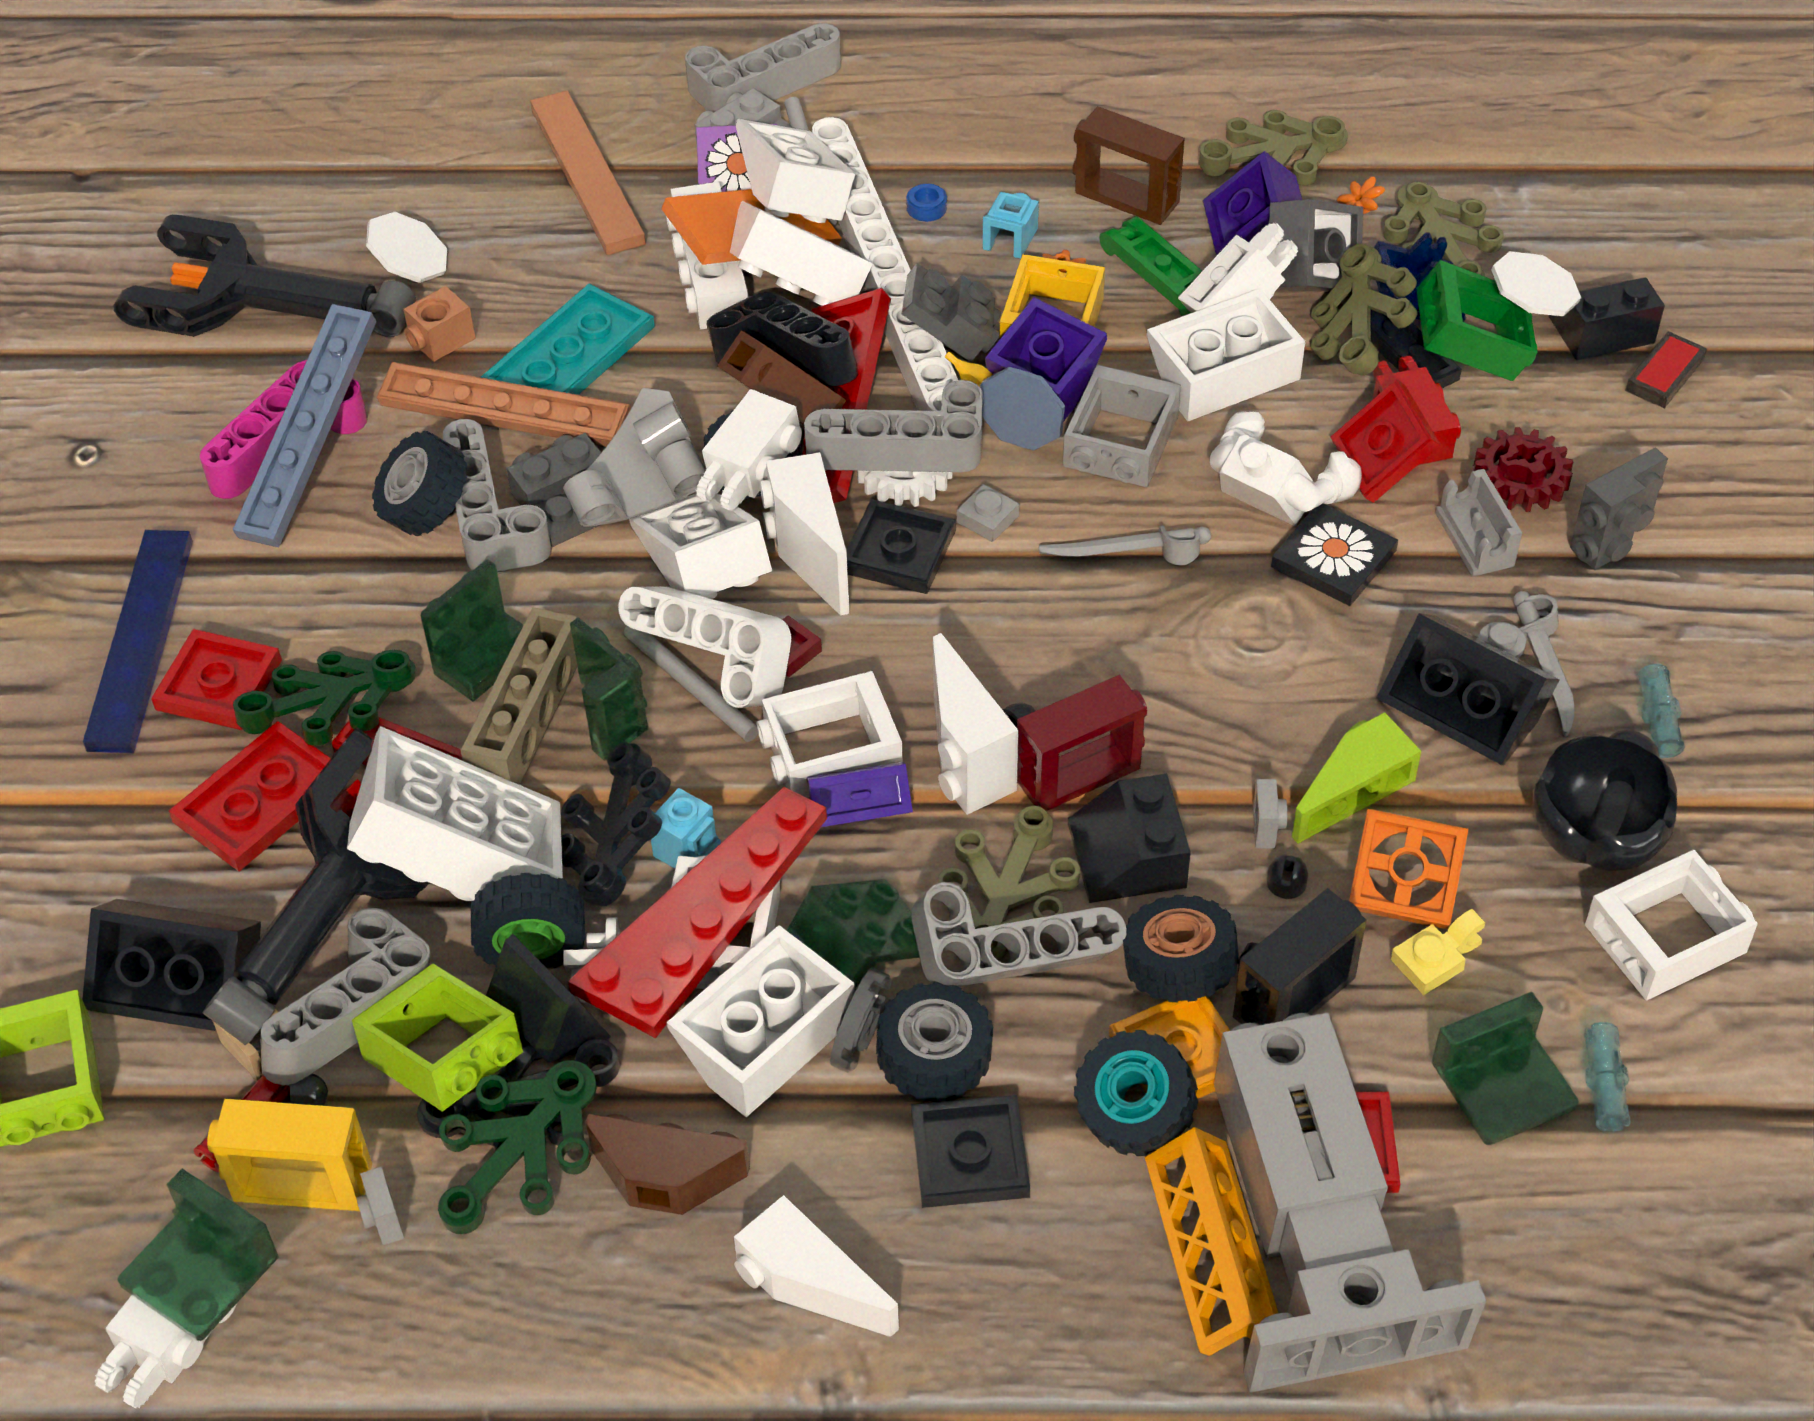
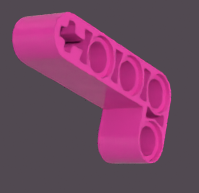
(239, 449)

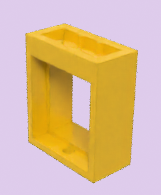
(1042, 278)
(290, 1154)

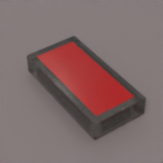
(1666, 369)

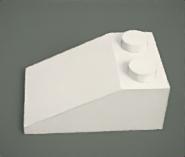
(794, 172)
(806, 525)
(703, 545)
(973, 734)

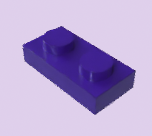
(862, 793)

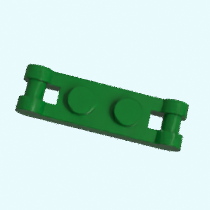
(1151, 259)

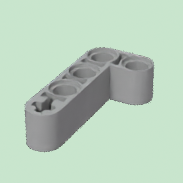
(771, 70)
(902, 438)
(504, 536)
(1019, 938)
(319, 1024)

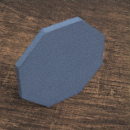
(1022, 408)

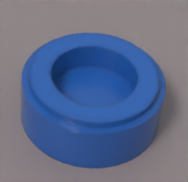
(926, 202)

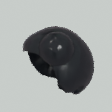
(1606, 800)

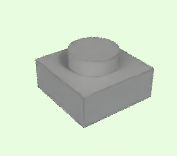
(988, 512)
(1268, 813)
(378, 1208)

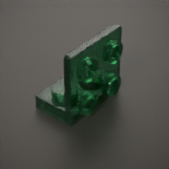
(470, 632)
(611, 689)
(856, 926)
(1502, 1070)
(200, 1258)

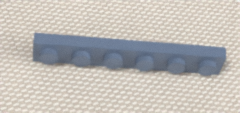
(304, 426)

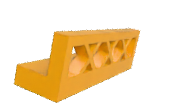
(1229, 1233)

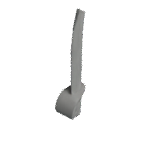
(1178, 546)
(1537, 632)

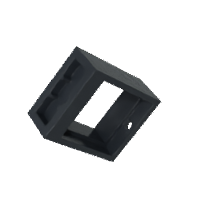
(1301, 962)

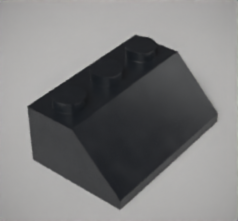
(1466, 688)
(161, 960)

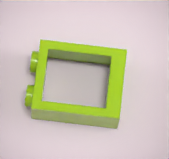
(431, 997)
(40, 1025)

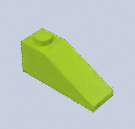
(1364, 768)

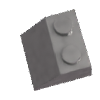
(1322, 235)

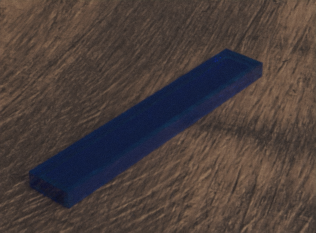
(138, 642)

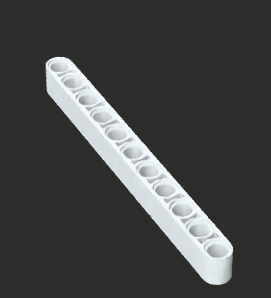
(872, 238)

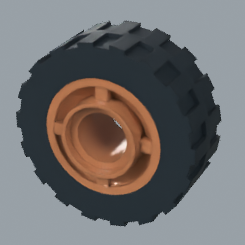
(1181, 948)

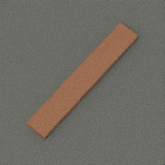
(587, 173)
(501, 403)

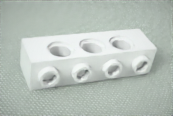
(711, 285)

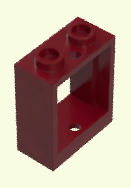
(1070, 722)

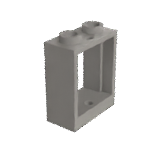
(1111, 392)

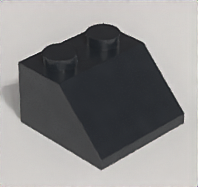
(1611, 319)
(1131, 840)

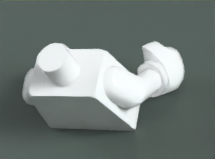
(1274, 478)

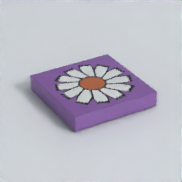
(721, 158)

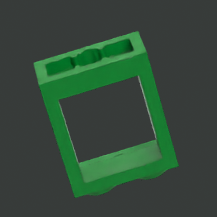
(1454, 291)

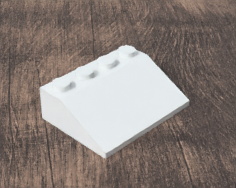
(450, 819)

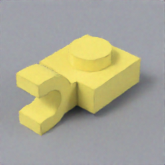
(1436, 957)

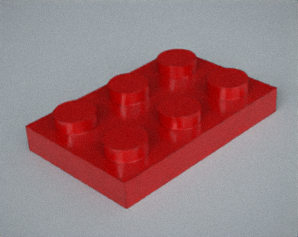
(251, 796)

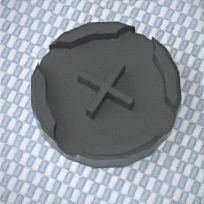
(860, 1020)

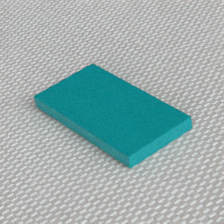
(575, 343)

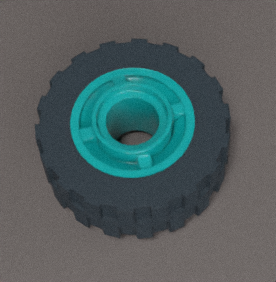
(1130, 1061)

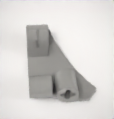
(641, 467)

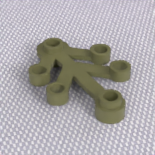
(1322, 137)
(1422, 202)
(1358, 267)
(1007, 891)

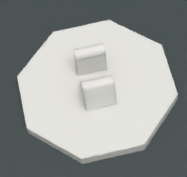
(406, 247)
(1536, 283)

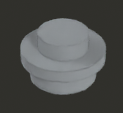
(1505, 637)

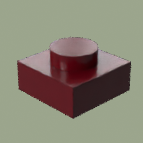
(803, 647)

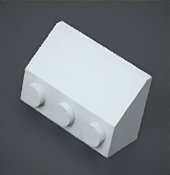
(796, 257)
(1227, 353)
(762, 1019)

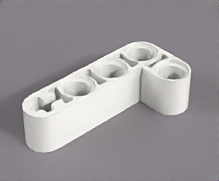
(752, 642)

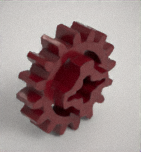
(1524, 468)

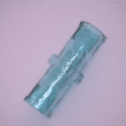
(1661, 710)
(1607, 1077)

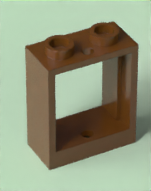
(1137, 140)

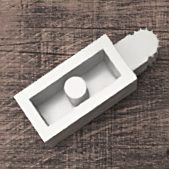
(1242, 269)
(738, 452)
(153, 1344)

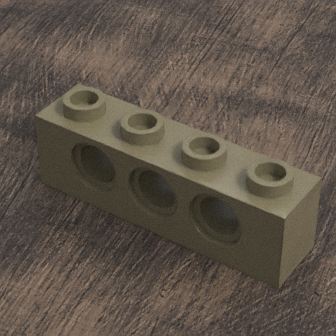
(523, 697)

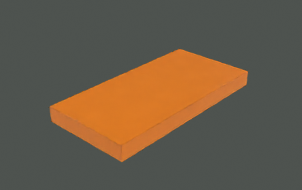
(710, 220)

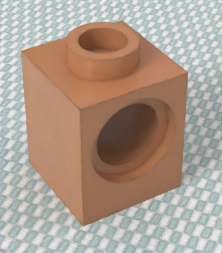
(438, 324)

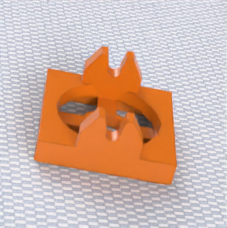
(1446, 837)

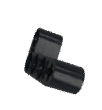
(790, 331)

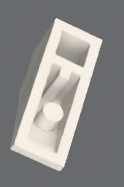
(809, 1271)

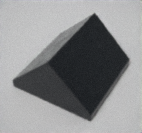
(541, 1005)

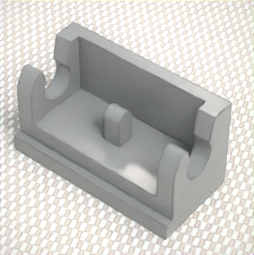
(1479, 525)

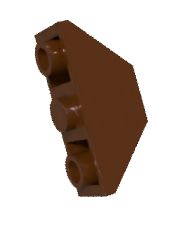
(664, 1163)

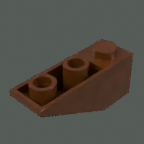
(772, 375)

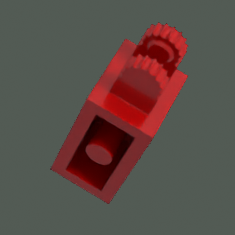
(1429, 399)

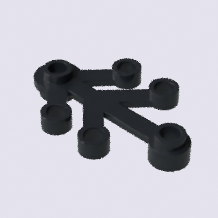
(603, 879)
(590, 1053)

